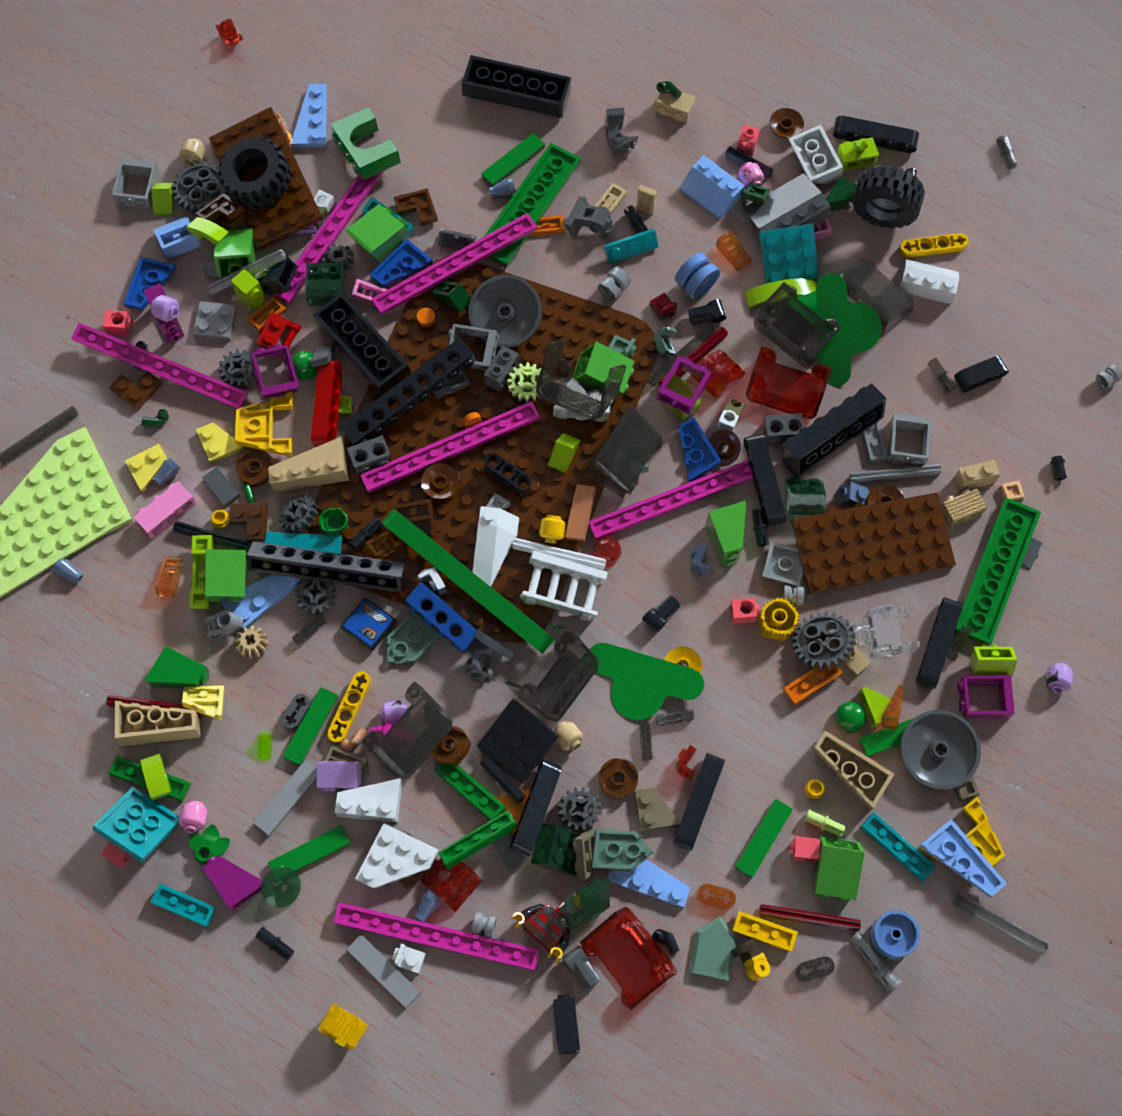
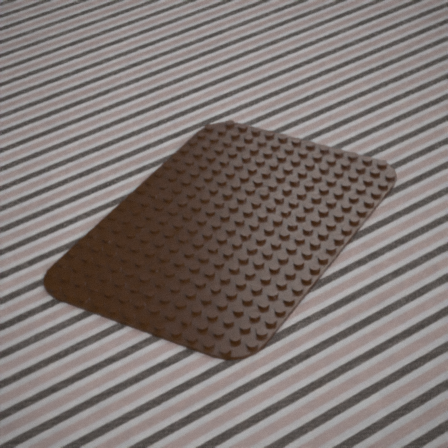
(527, 448)

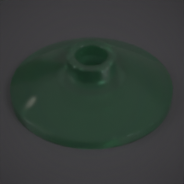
(272, 885)

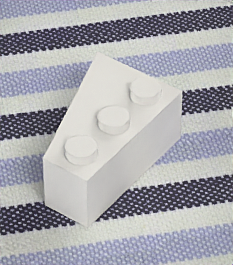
(371, 802)

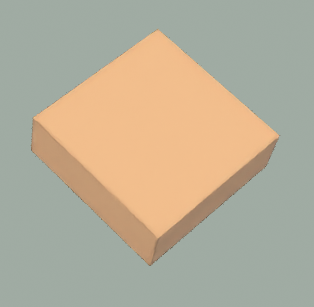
(1012, 491)

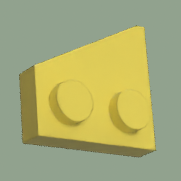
(217, 442)
(146, 465)
(204, 700)

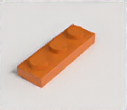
(810, 683)

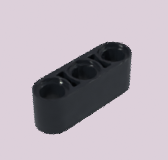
(981, 373)
(504, 466)

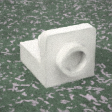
(435, 580)
(408, 958)

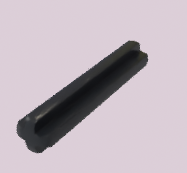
(744, 158)
(502, 779)

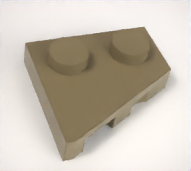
(653, 810)
(584, 854)

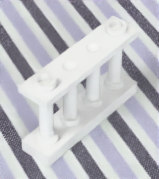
(576, 572)

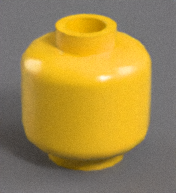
(552, 528)

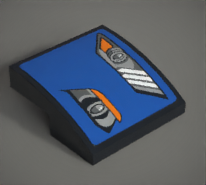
(368, 624)

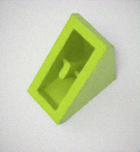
(162, 199)
(563, 452)
(874, 705)

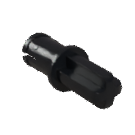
(635, 219)
(760, 527)
(365, 533)
(274, 943)

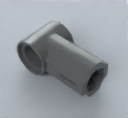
(579, 963)

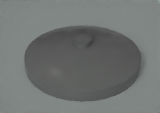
(508, 307)
(940, 750)

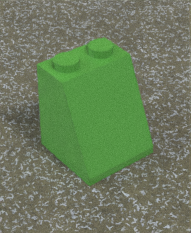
(378, 232)
(235, 252)
(595, 365)
(726, 532)
(224, 575)
(838, 868)

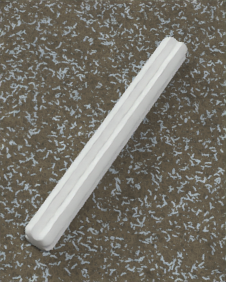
(583, 559)

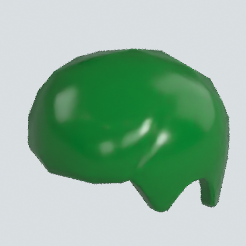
(302, 365)
(333, 521)
(850, 717)

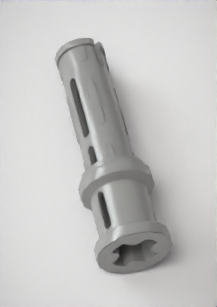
(880, 969)

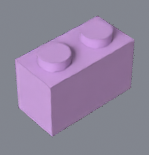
(338, 775)

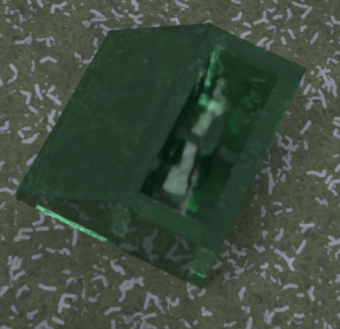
(323, 282)
(804, 496)
(555, 849)
(587, 903)

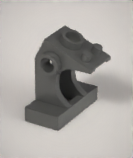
(613, 121)
(598, 223)
(495, 650)

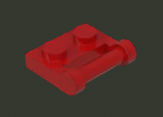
(273, 330)

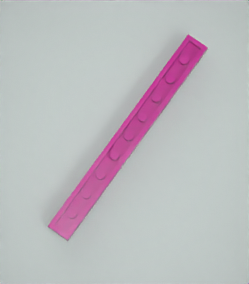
(330, 231)
(454, 264)
(159, 366)
(450, 447)
(670, 500)
(436, 936)

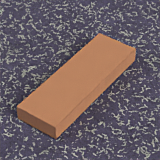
(580, 512)

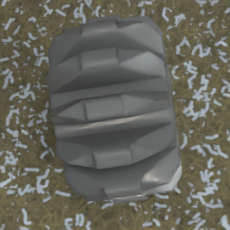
(340, 254)

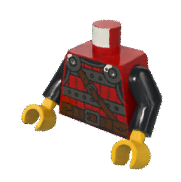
(546, 927)

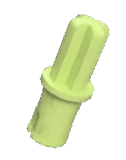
(824, 823)

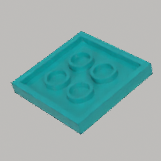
(789, 253)
(136, 824)

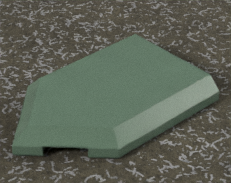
(410, 640)
(619, 850)
(712, 950)

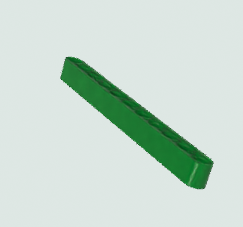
(468, 581)

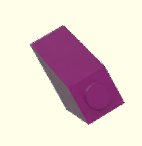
(231, 881)

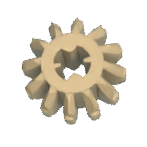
(252, 634)

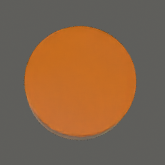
(426, 317)
(471, 420)

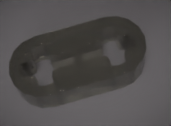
(816, 973)

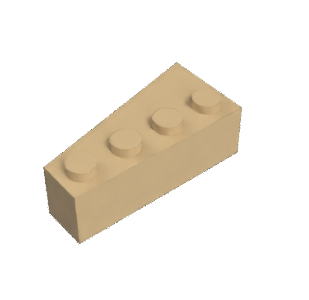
(311, 468)
(152, 724)
(856, 770)

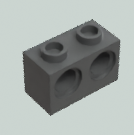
(501, 366)
(782, 424)
(367, 450)

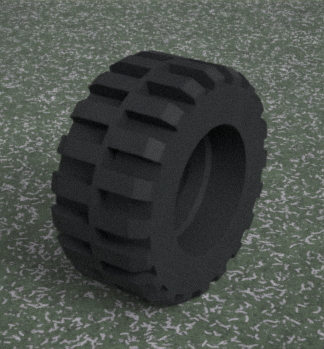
(245, 156)
(888, 196)

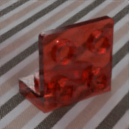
(723, 371)
(453, 884)

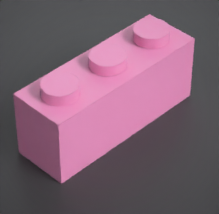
(164, 509)

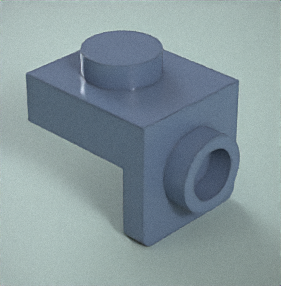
(852, 494)
(698, 556)

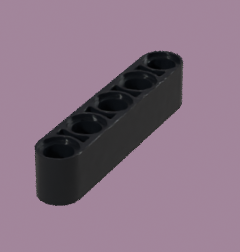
(884, 135)
(765, 479)
(939, 642)
(699, 801)
(535, 807)

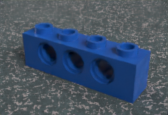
(422, 594)

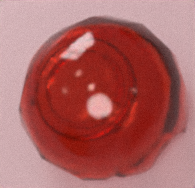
(608, 549)

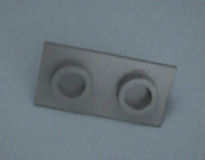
(455, 239)

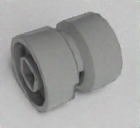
(613, 285)

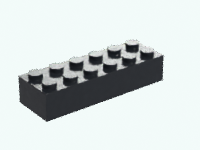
(516, 86)
(362, 344)
(833, 430)

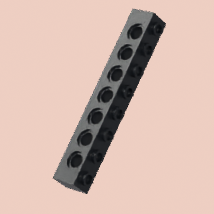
(457, 349)
(326, 566)

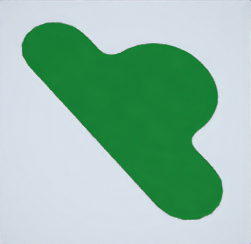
(858, 330)
(644, 681)

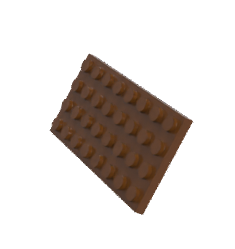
(297, 205)
(873, 543)

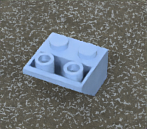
(175, 238)

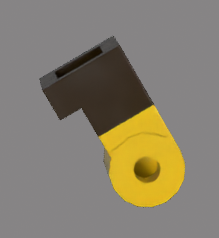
(753, 959)

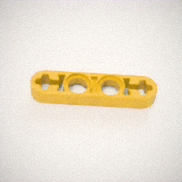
(933, 244)
(346, 706)

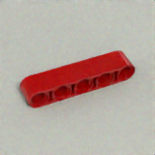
(326, 403)

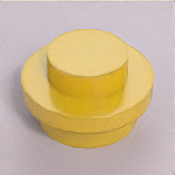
(220, 519)
(814, 789)

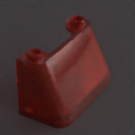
(787, 387)
(629, 956)

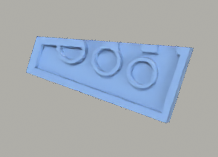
(312, 121)
(261, 597)
(960, 855)
(652, 882)

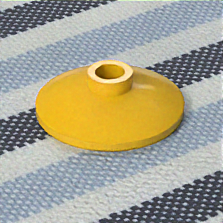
(685, 656)

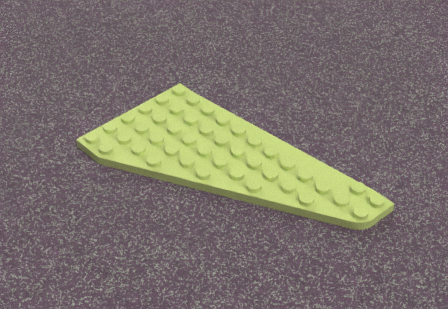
(57, 510)

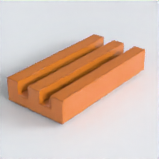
(550, 230)
(279, 309)

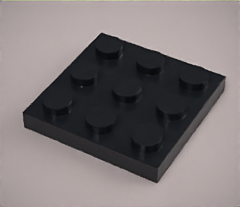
(518, 741)

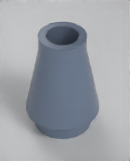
(503, 188)
(166, 471)
(66, 570)
(428, 905)

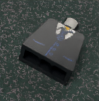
(277, 277)

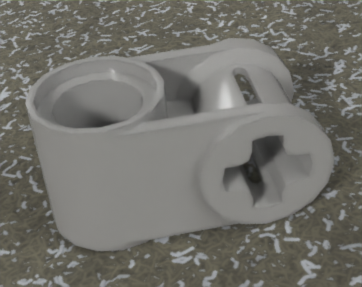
(223, 624)

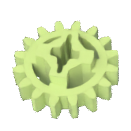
(524, 374)

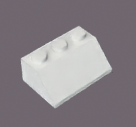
(817, 156)
(929, 281)

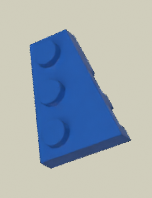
(400, 263)
(147, 274)
(698, 451)

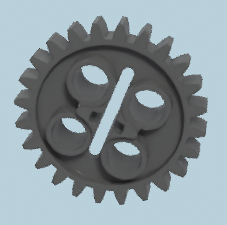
(199, 186)
(826, 655)

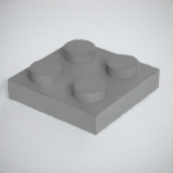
(215, 320)
(783, 565)

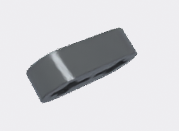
(292, 709)

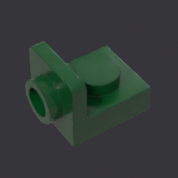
(754, 193)

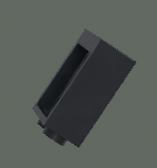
(566, 1024)

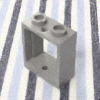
(138, 168)
(491, 345)
(914, 423)

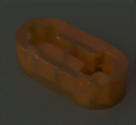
(717, 891)

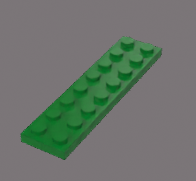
(535, 195)
(998, 570)

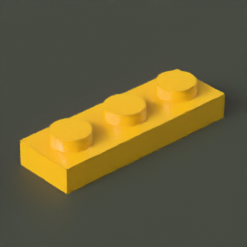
(765, 931)

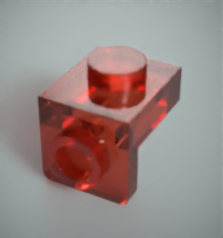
(228, 32)
(684, 758)

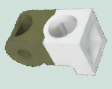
(325, 203)
(730, 415)

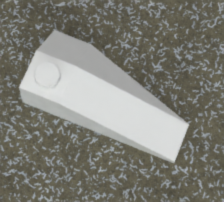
(494, 539)

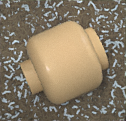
(192, 151)
(570, 736)

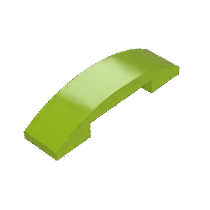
(757, 296)
(199, 545)

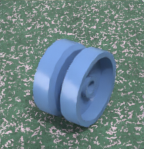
(697, 275)
(897, 923)

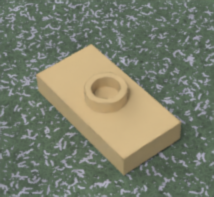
(612, 198)
(646, 199)
(857, 662)

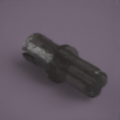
(1006, 152)
(941, 375)

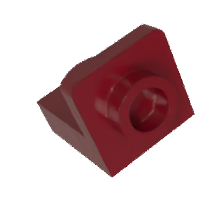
(663, 306)

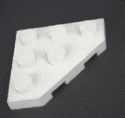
(395, 858)

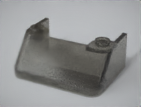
(558, 388)
(564, 679)

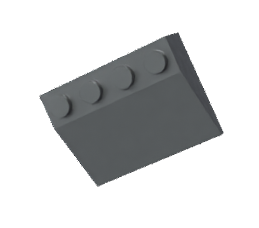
(789, 206)

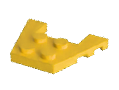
(255, 426)
(981, 835)

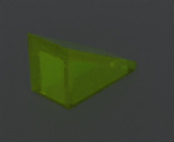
(265, 744)

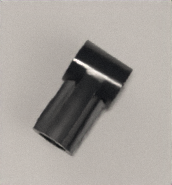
(713, 312)
(658, 616)

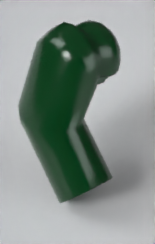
(668, 87)
(157, 421)

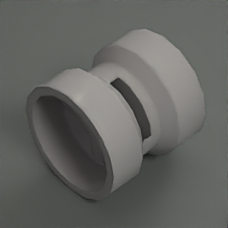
(1106, 378)
(793, 595)
(484, 924)

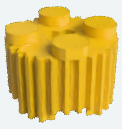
(775, 629)
(342, 1027)

